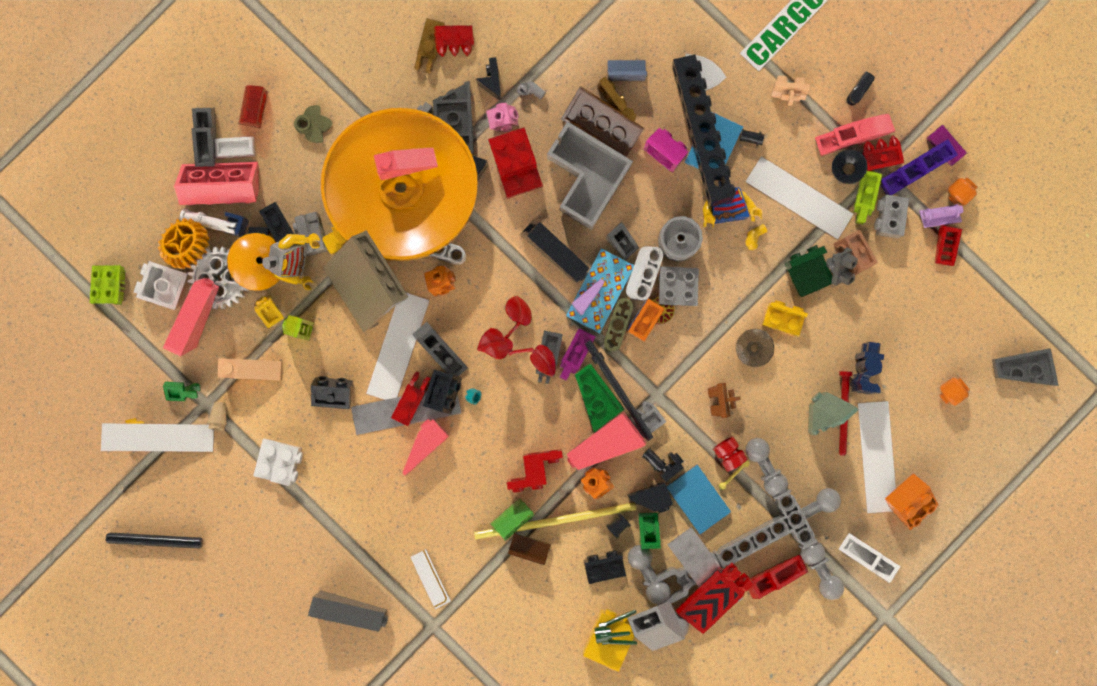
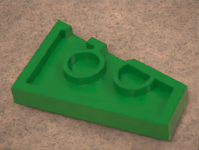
(597, 397)

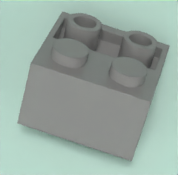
(657, 626)

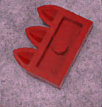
(454, 37)
(883, 155)

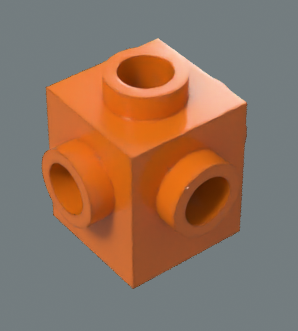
(440, 280)
(597, 482)

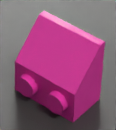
(665, 149)

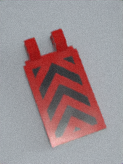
(715, 598)

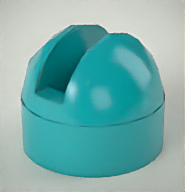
(473, 396)

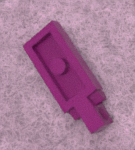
(575, 353)

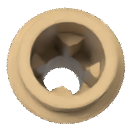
(217, 417)

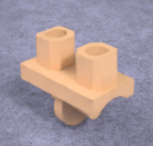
(790, 91)

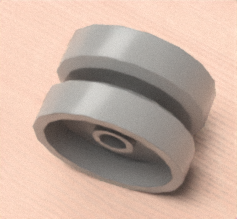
(688, 230)

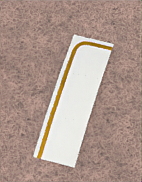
(430, 579)

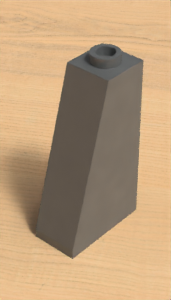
(347, 611)

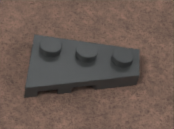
(1027, 367)

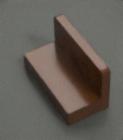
(529, 549)

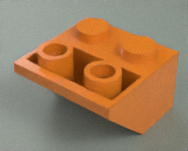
(912, 501)

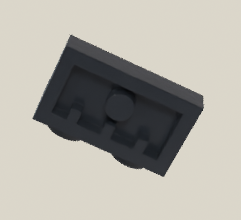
(331, 392)
(442, 392)
(604, 567)

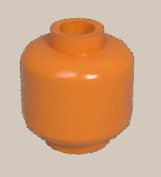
(962, 191)
(954, 391)

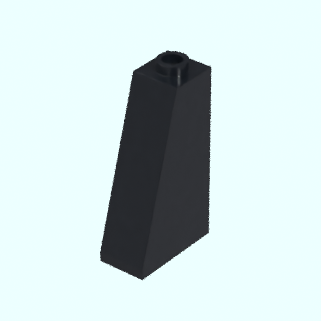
(555, 251)

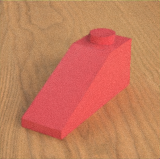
(404, 162)
(426, 442)

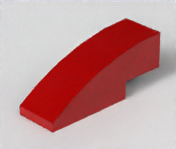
(777, 576)

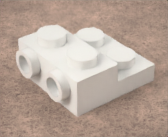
(160, 285)
(278, 462)

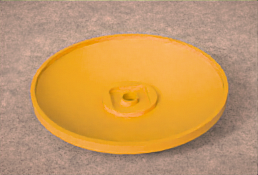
(435, 199)

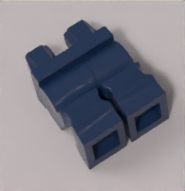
(868, 365)

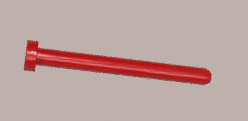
(844, 396)

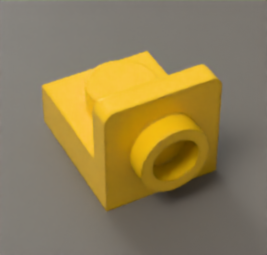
(268, 311)

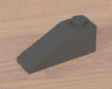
(439, 350)

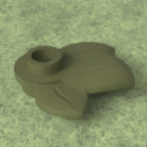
(315, 124)

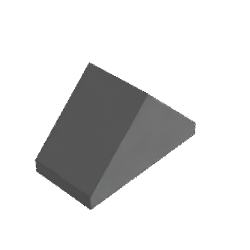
(622, 241)

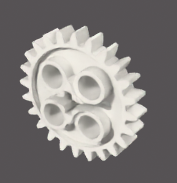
(207, 267)

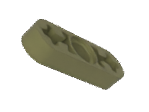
(627, 313)

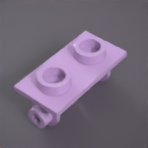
(941, 216)

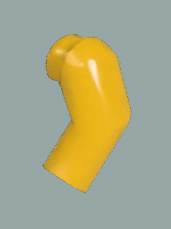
(753, 235)

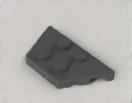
(457, 112)

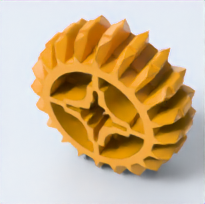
(187, 245)

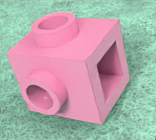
(502, 117)

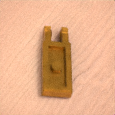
(427, 45)
(608, 89)

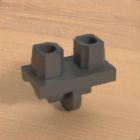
(840, 266)

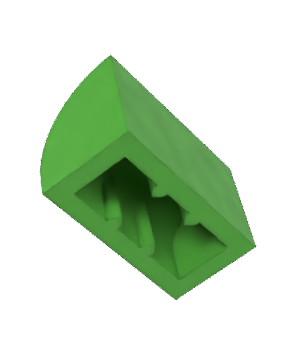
(512, 519)

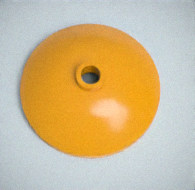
(243, 264)

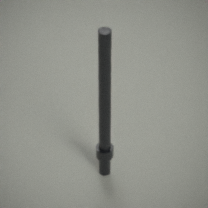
(598, 359)

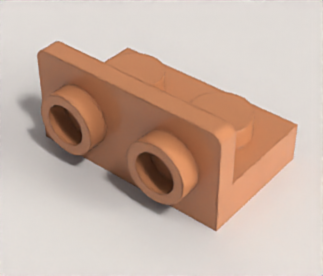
(860, 250)

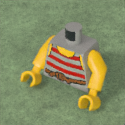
(288, 258)

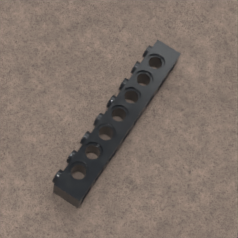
(690, 66)

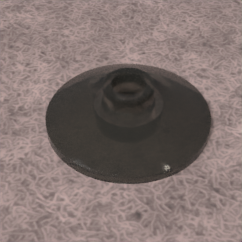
(764, 346)

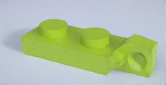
(866, 196)

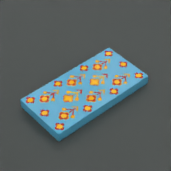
(615, 274)

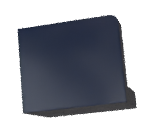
(242, 224)

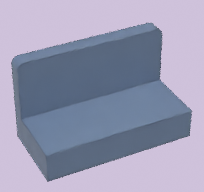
(626, 70)

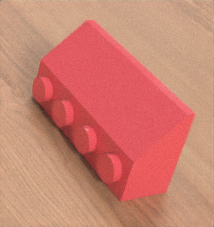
(218, 184)

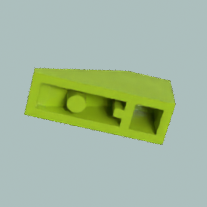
(297, 327)

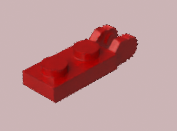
(410, 400)

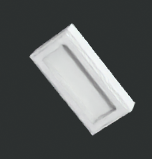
(234, 147)

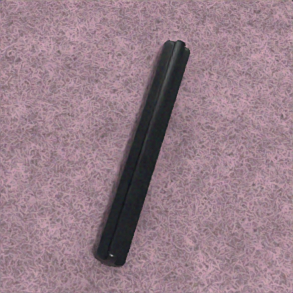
(154, 540)

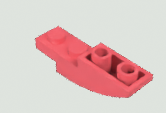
(855, 133)

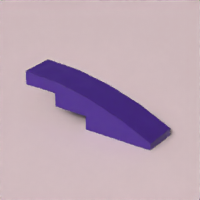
(918, 168)

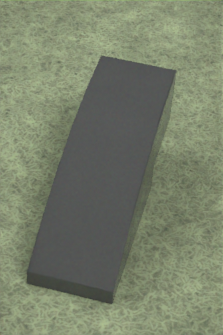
(204, 136)

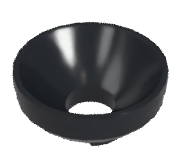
(849, 157)

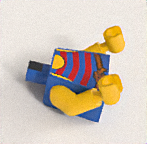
(736, 210)

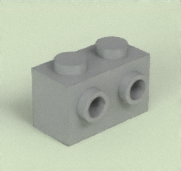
(891, 216)

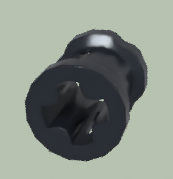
(618, 525)

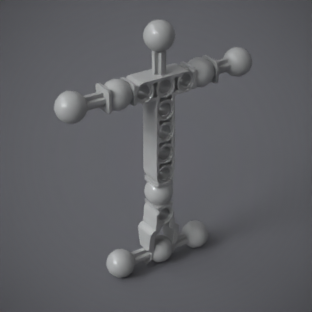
(776, 486)

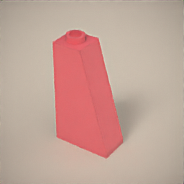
(192, 317)
(609, 441)

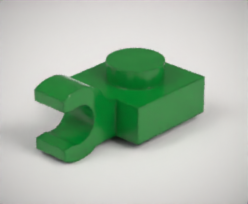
(179, 392)

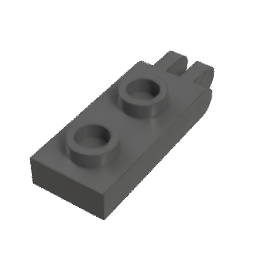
(553, 342)

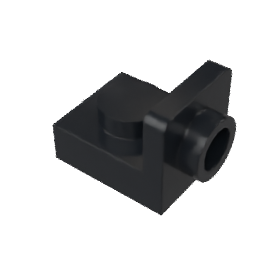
(671, 470)

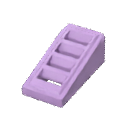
(587, 297)

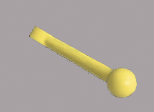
(722, 486)

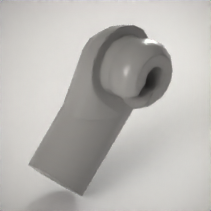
(531, 88)

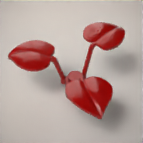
(498, 347)

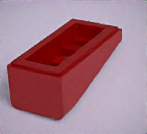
(957, 232)

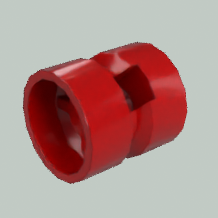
(730, 454)

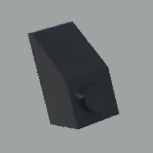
(653, 497)

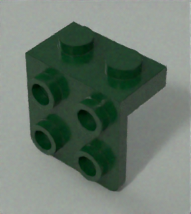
(809, 271)

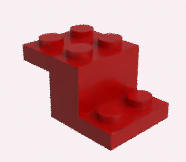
(515, 162)
(534, 470)

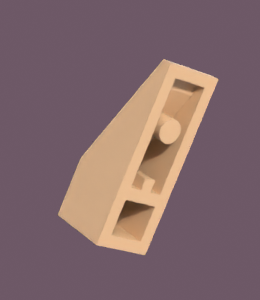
(249, 369)

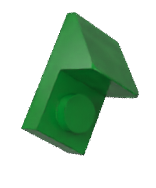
(649, 531)

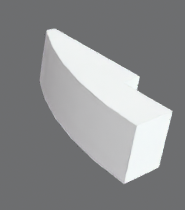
(869, 558)

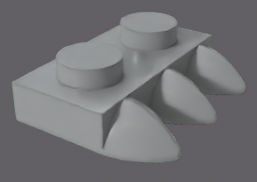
(651, 418)

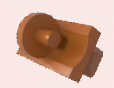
(723, 408)

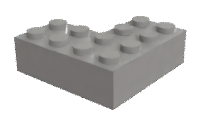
(597, 169)

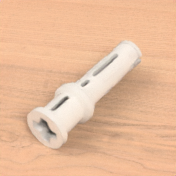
(208, 222)

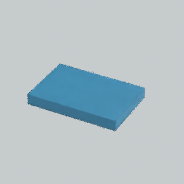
(729, 134)
(698, 499)

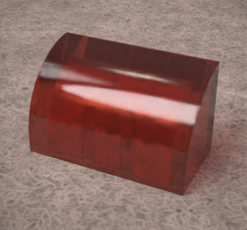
(253, 106)

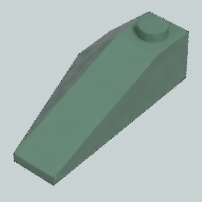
(828, 412)

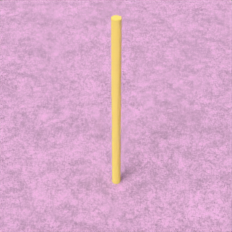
(563, 519)

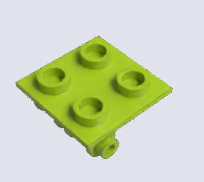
(106, 284)

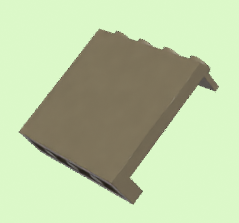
(364, 280)

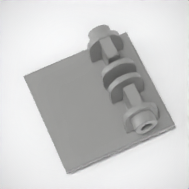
(678, 286)

